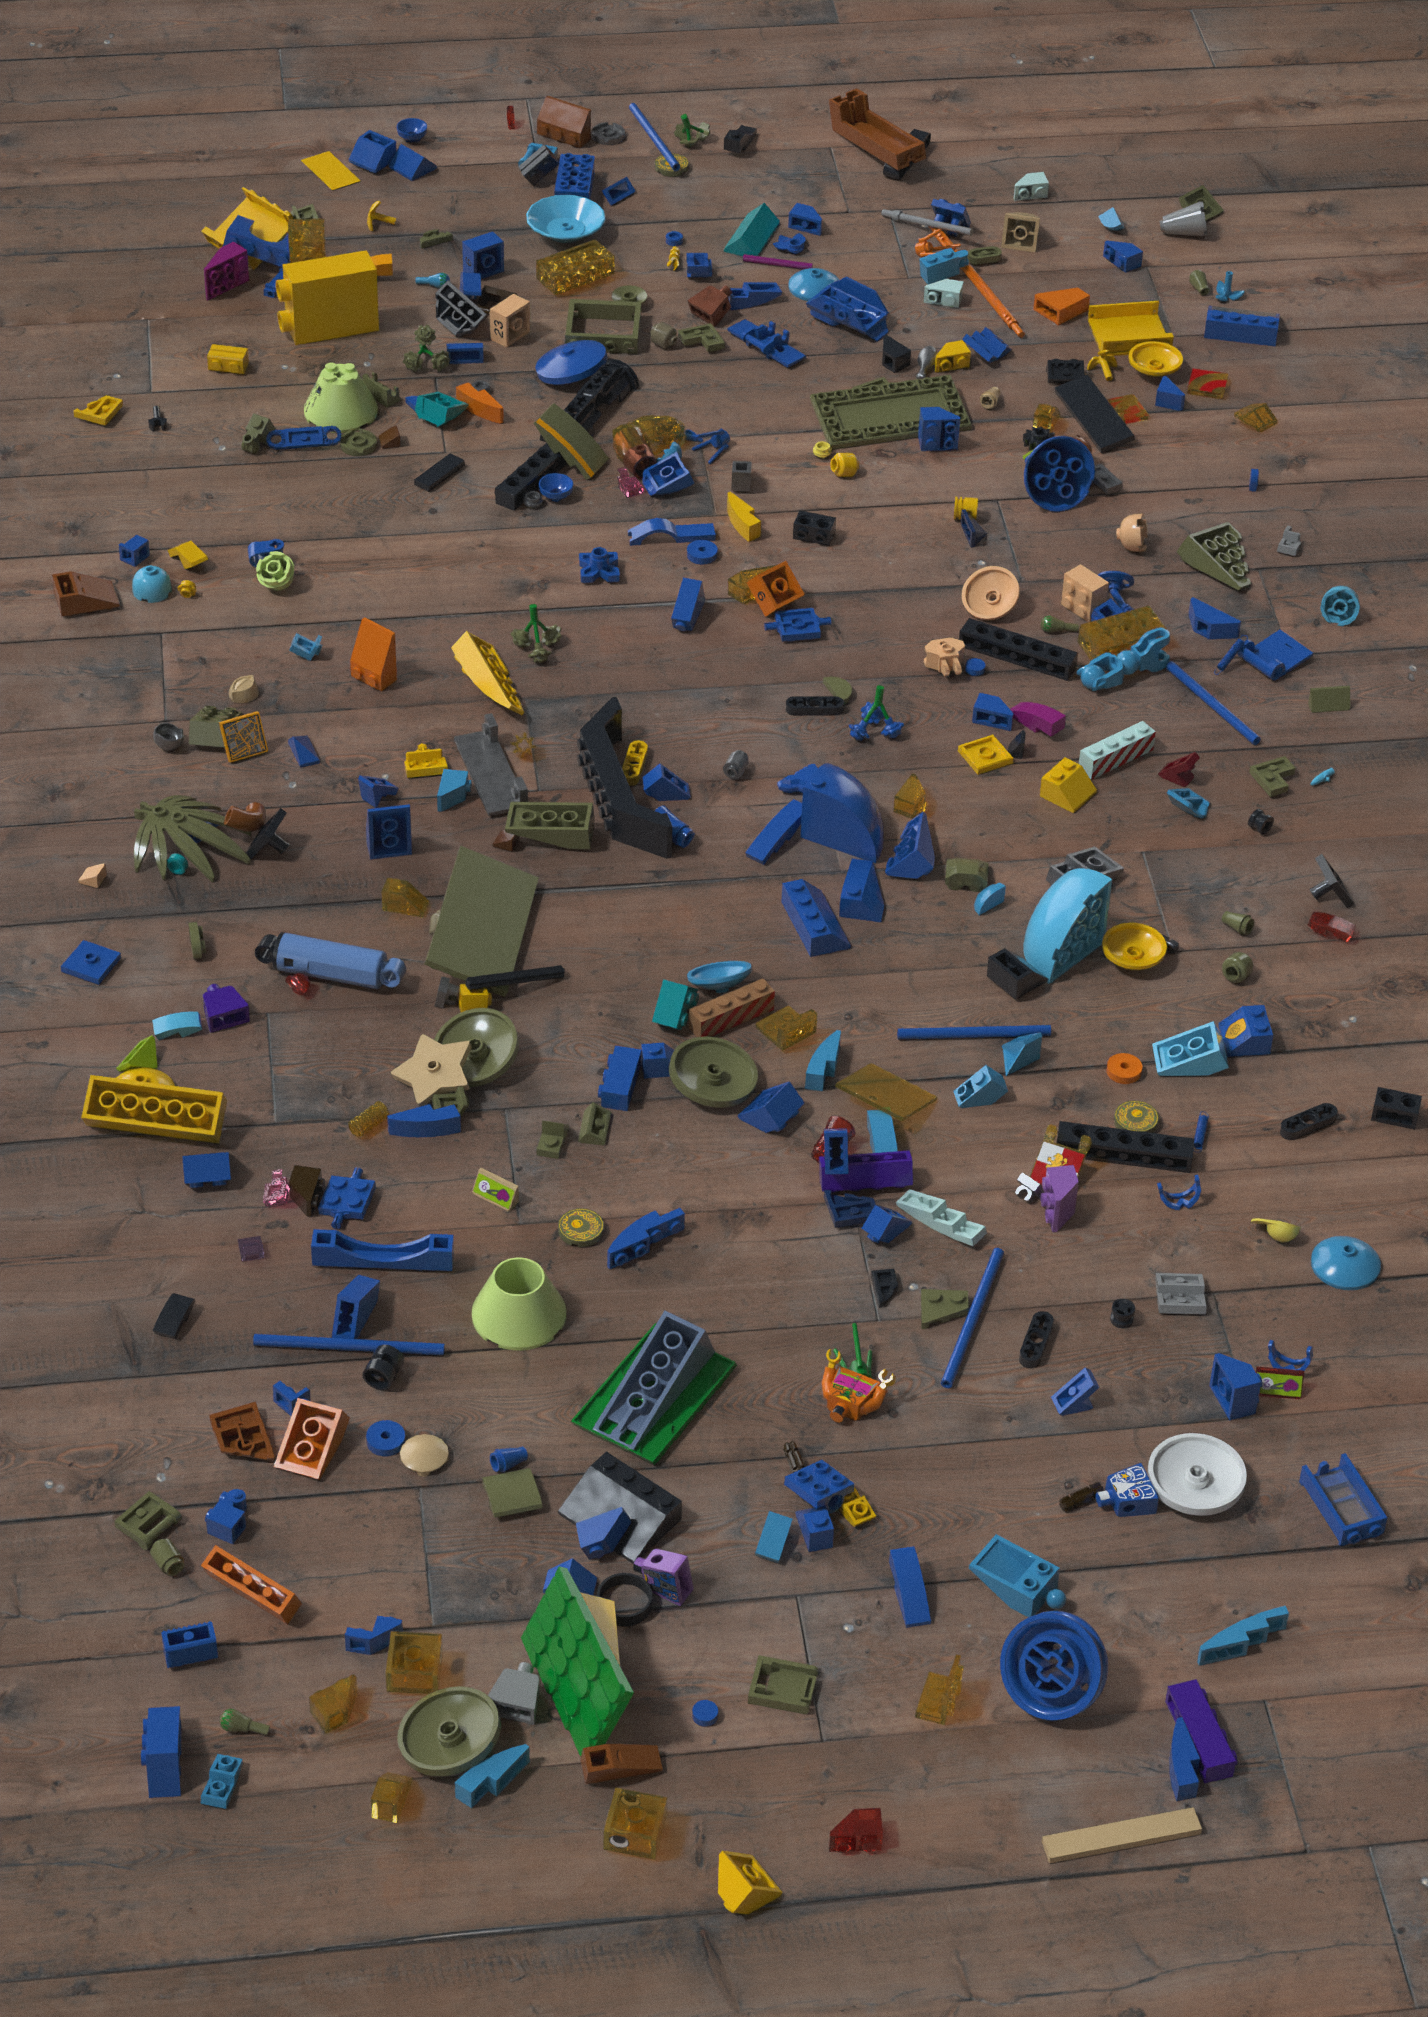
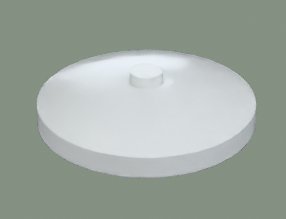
(1197, 1474)

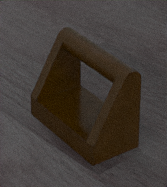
(492, 294)

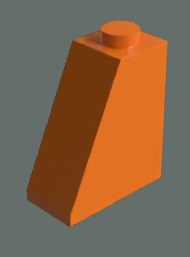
(1061, 304)

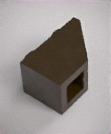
(305, 1187)

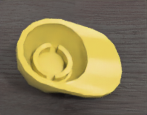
(1279, 1230)

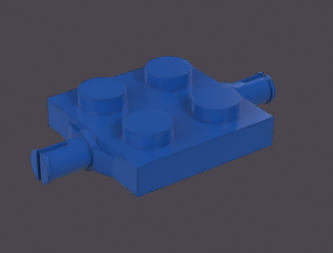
(797, 624)
(347, 1197)

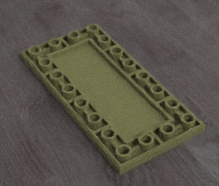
(884, 410)
(481, 918)

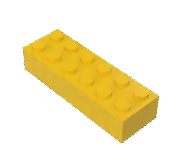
(154, 1109)

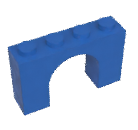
(272, 252)

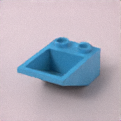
(1018, 1576)

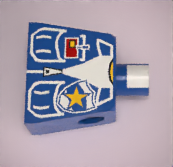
(1129, 1493)

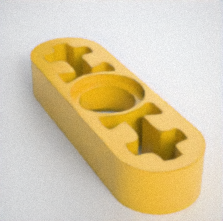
(632, 756)

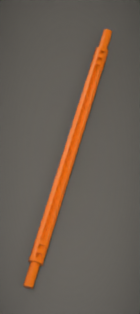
(993, 300)

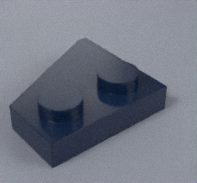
(848, 1209)

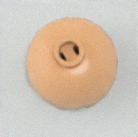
(1133, 533)

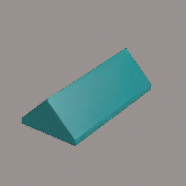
(753, 232)

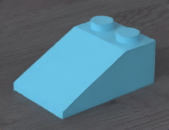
(1191, 1053)

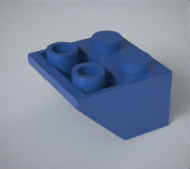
(373, 151)
(938, 429)

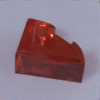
(510, 117)

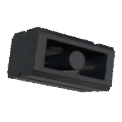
(538, 165)

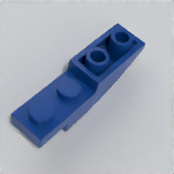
(637, 1237)

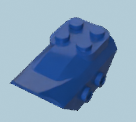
(851, 305)

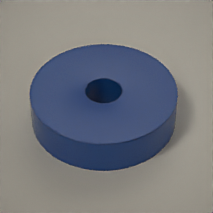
(702, 552)
(385, 1429)

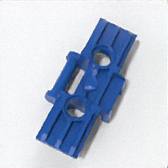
(767, 341)

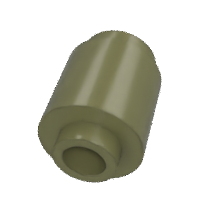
(167, 1557)

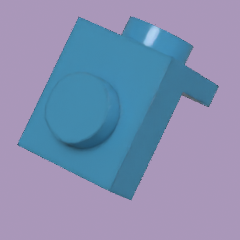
(305, 647)

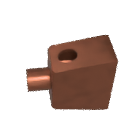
(711, 304)

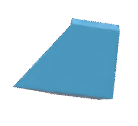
(1021, 1052)

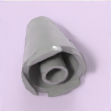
(1186, 221)

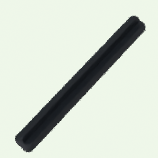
(514, 977)

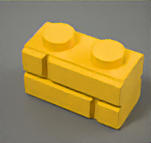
(228, 359)

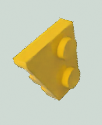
(100, 411)

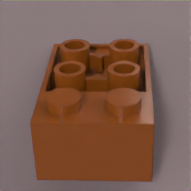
(83, 593)

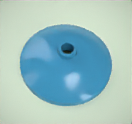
(810, 282)
(719, 975)
(1345, 1263)

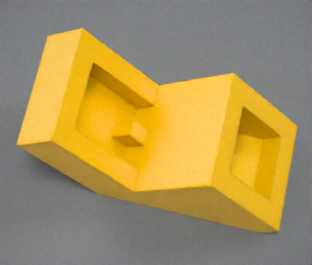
(189, 554)

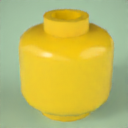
(844, 464)

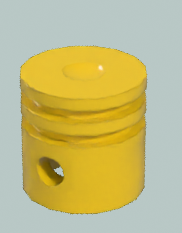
(968, 503)

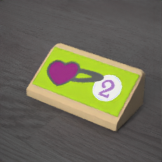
(496, 1190)

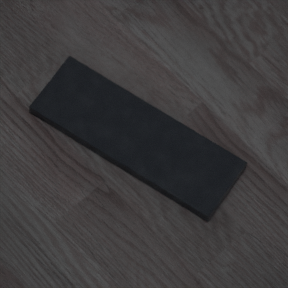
(1094, 413)

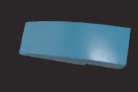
(823, 1062)
(881, 1131)
(491, 1775)

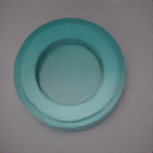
(177, 864)

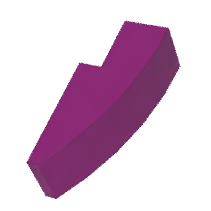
(1039, 717)

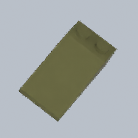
(554, 823)

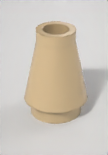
(990, 398)

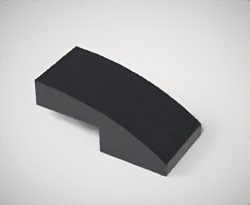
(173, 1315)

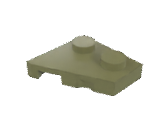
(942, 1305)

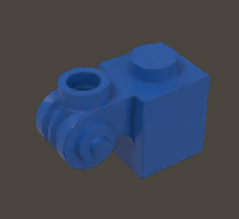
(228, 1516)

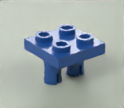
(951, 213)

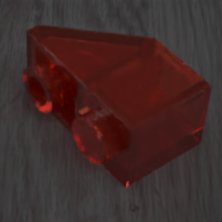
(858, 1832)

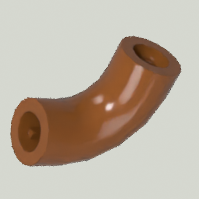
(246, 820)

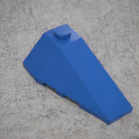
(915, 851)
(861, 893)

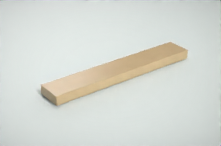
(1121, 1835)

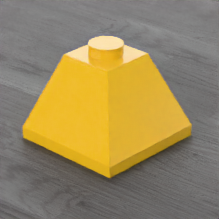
(744, 1883)

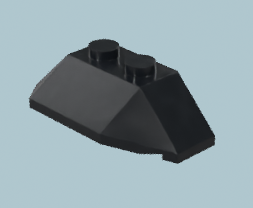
(457, 311)

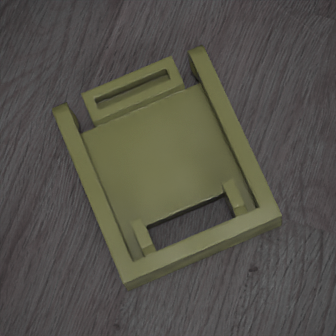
(788, 1687)

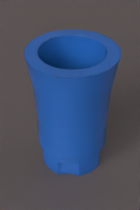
(681, 833)

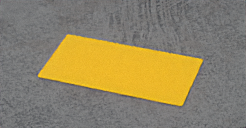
(330, 170)

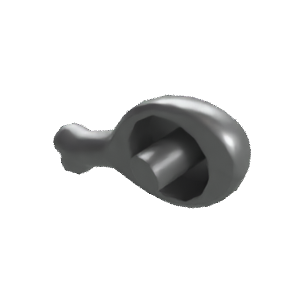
(926, 360)

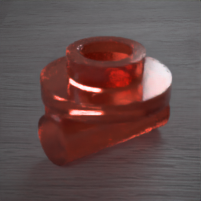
(299, 983)

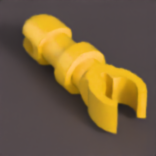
(674, 257)

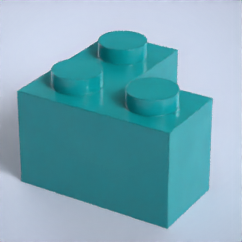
(673, 1004)

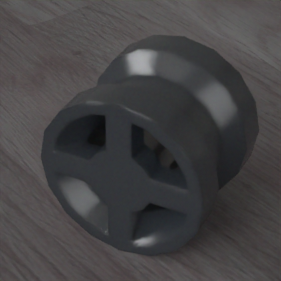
(1260, 821)
(1122, 1313)

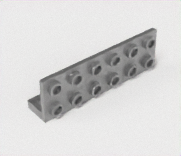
(490, 768)

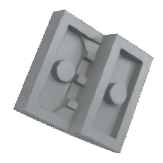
(1180, 1293)

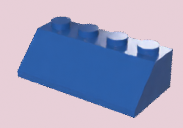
(813, 918)

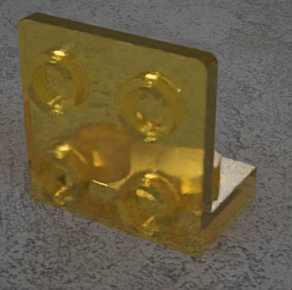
(788, 1027)
(939, 1694)

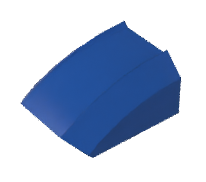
(667, 476)

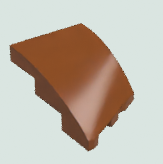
(242, 1432)

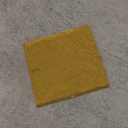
(886, 1092)

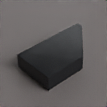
(884, 1285)

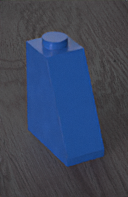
(688, 604)
(836, 1151)
(355, 1306)

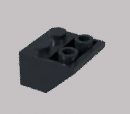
(1013, 973)

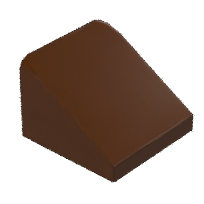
(390, 438)
(506, 841)

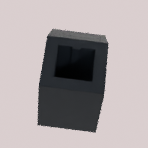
(895, 355)

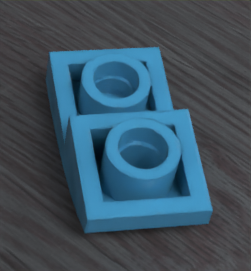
(773, 1537)
(222, 1781)

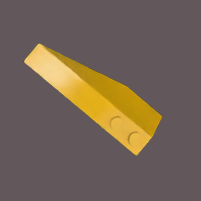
(486, 670)

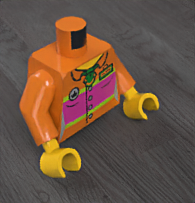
(852, 1393)

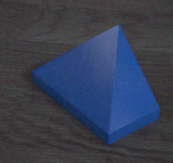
(618, 191)
(303, 751)

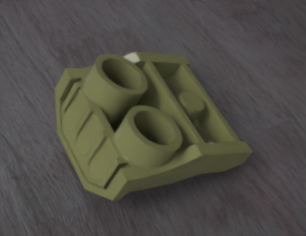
(966, 872)

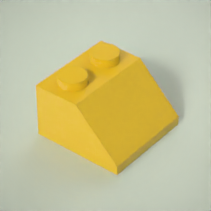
(1067, 785)

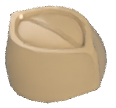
(244, 689)

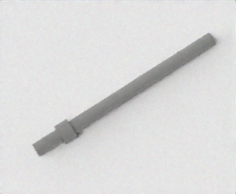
(899, 215)

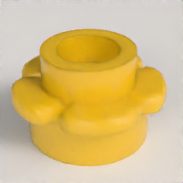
(187, 589)

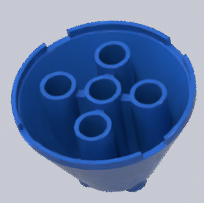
(1059, 473)

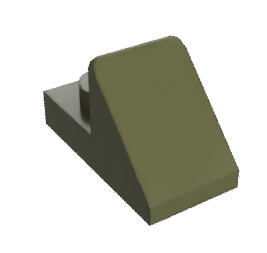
(552, 1139)

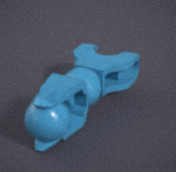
(1142, 656)

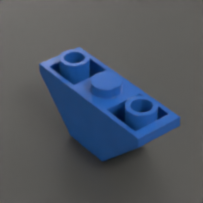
(1212, 622)

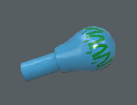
(436, 280)

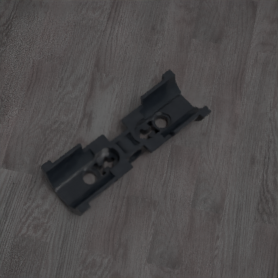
(600, 390)

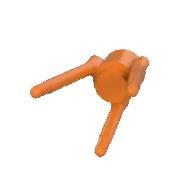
(925, 248)

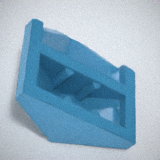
(1189, 801)

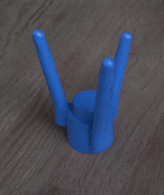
(719, 439)

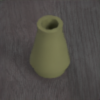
(1199, 282)
(1239, 922)

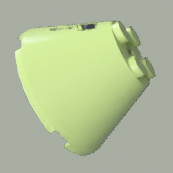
(340, 399)

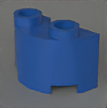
(698, 265)

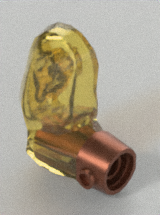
(644, 438)

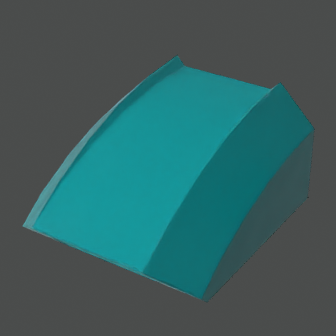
(438, 408)

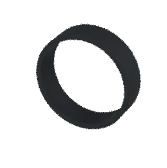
(628, 1579)

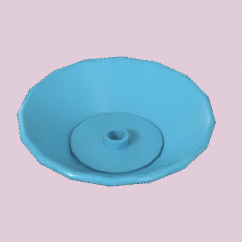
(565, 217)

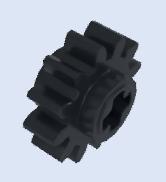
(1036, 436)

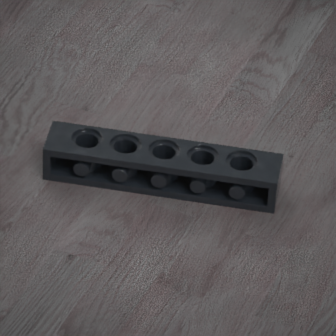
(527, 477)
(1018, 649)
(1130, 1146)

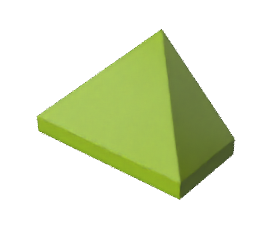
(141, 1056)

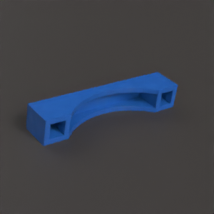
(339, 1250)

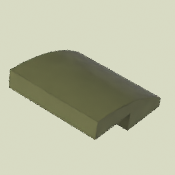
(512, 1492)

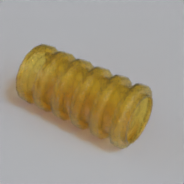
(368, 1119)

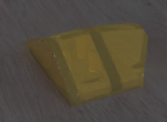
(1257, 416)

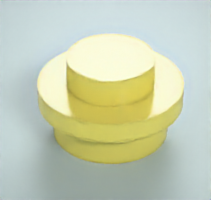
(822, 449)

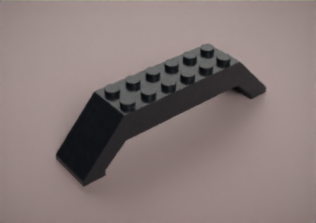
(611, 792)

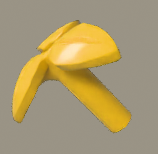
(381, 217)
(1105, 361)

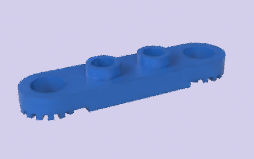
(304, 437)

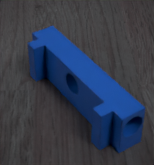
(270, 288)

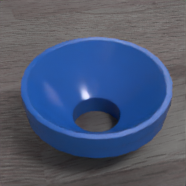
(412, 129)
(556, 483)

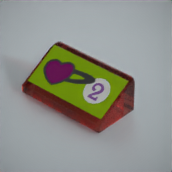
(1281, 1382)

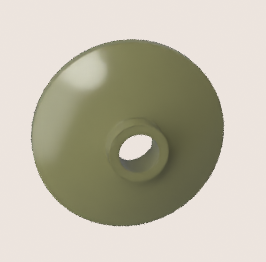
(630, 294)

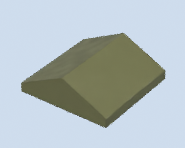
(1201, 194)

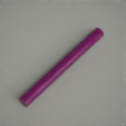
(777, 262)

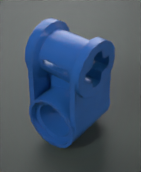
(261, 549)

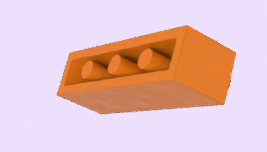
(251, 1584)

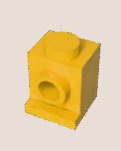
(473, 998)

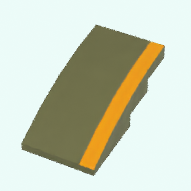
(571, 440)

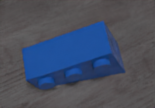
(162, 1751)

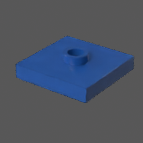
(91, 962)

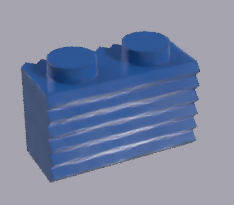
(189, 1644)

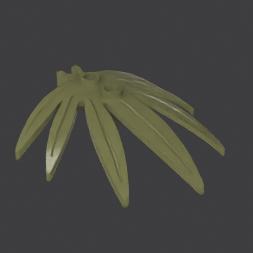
(178, 817)

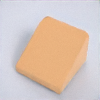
(93, 875)

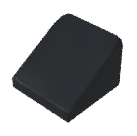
(1016, 746)

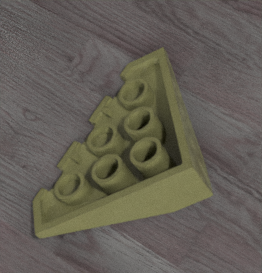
(1217, 554)

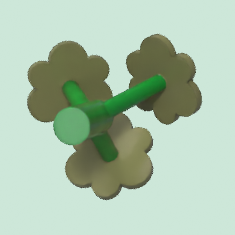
(684, 131)

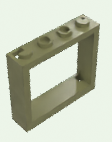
(607, 311)

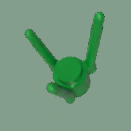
(858, 1365)

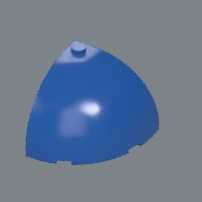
(841, 814)

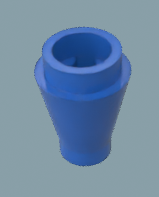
(506, 1458)

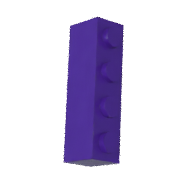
(870, 1171)
(1210, 1741)

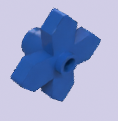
(599, 564)

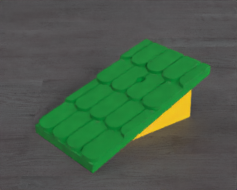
(578, 1660)

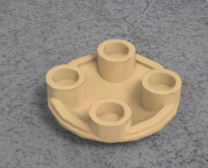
(424, 1454)

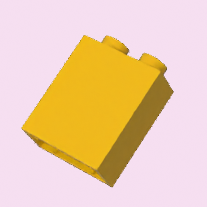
(329, 297)

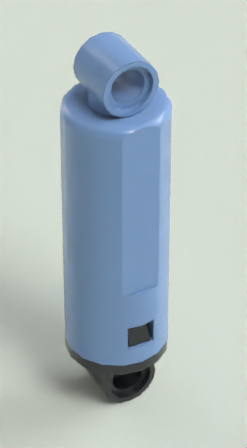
(330, 960)

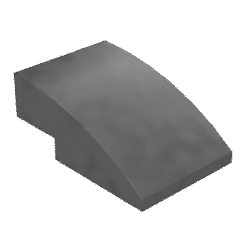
(1089, 859)

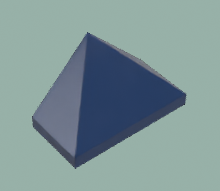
(971, 529)

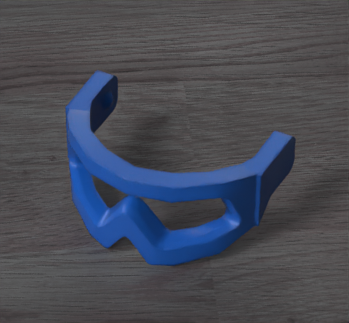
(1182, 1202)
(1274, 1353)

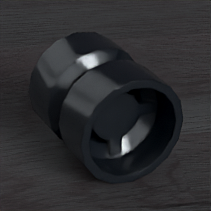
(383, 1367)

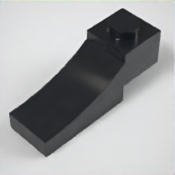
(739, 139)

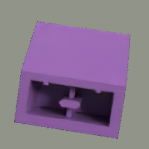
(1059, 1195)

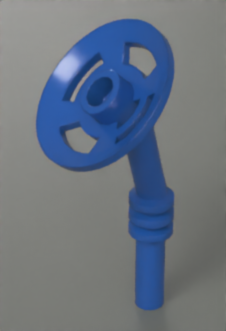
(1116, 584)

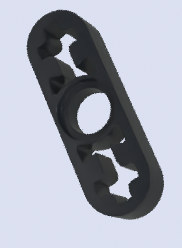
(827, 705)
(1301, 1128)
(1035, 1331)

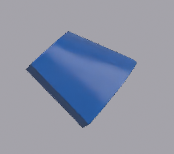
(987, 344)

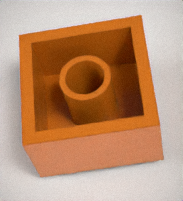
(775, 588)

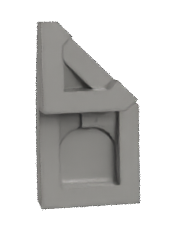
(1290, 542)

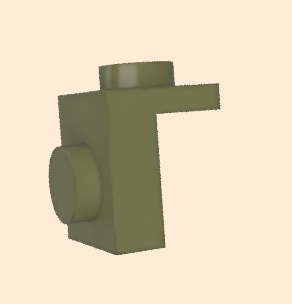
(458, 1098)

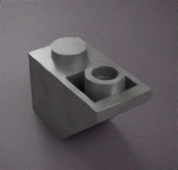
(741, 476)

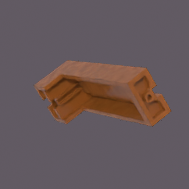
(873, 133)

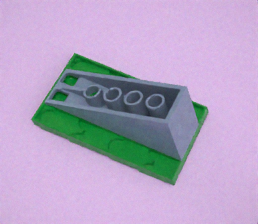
(656, 1389)

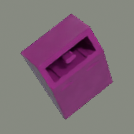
(226, 270)

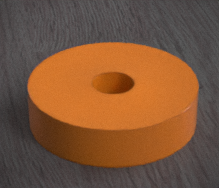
(1124, 1068)

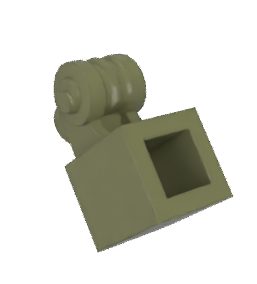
(257, 432)

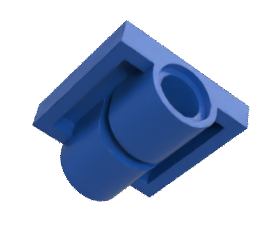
(820, 1485)

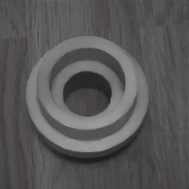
(532, 499)

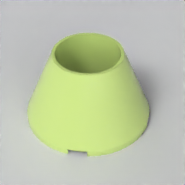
(518, 1306)

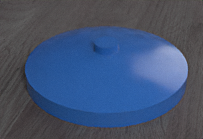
(571, 362)

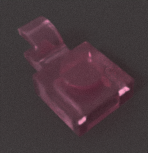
(629, 486)
(277, 1191)

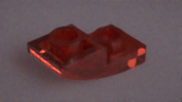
(1325, 922)

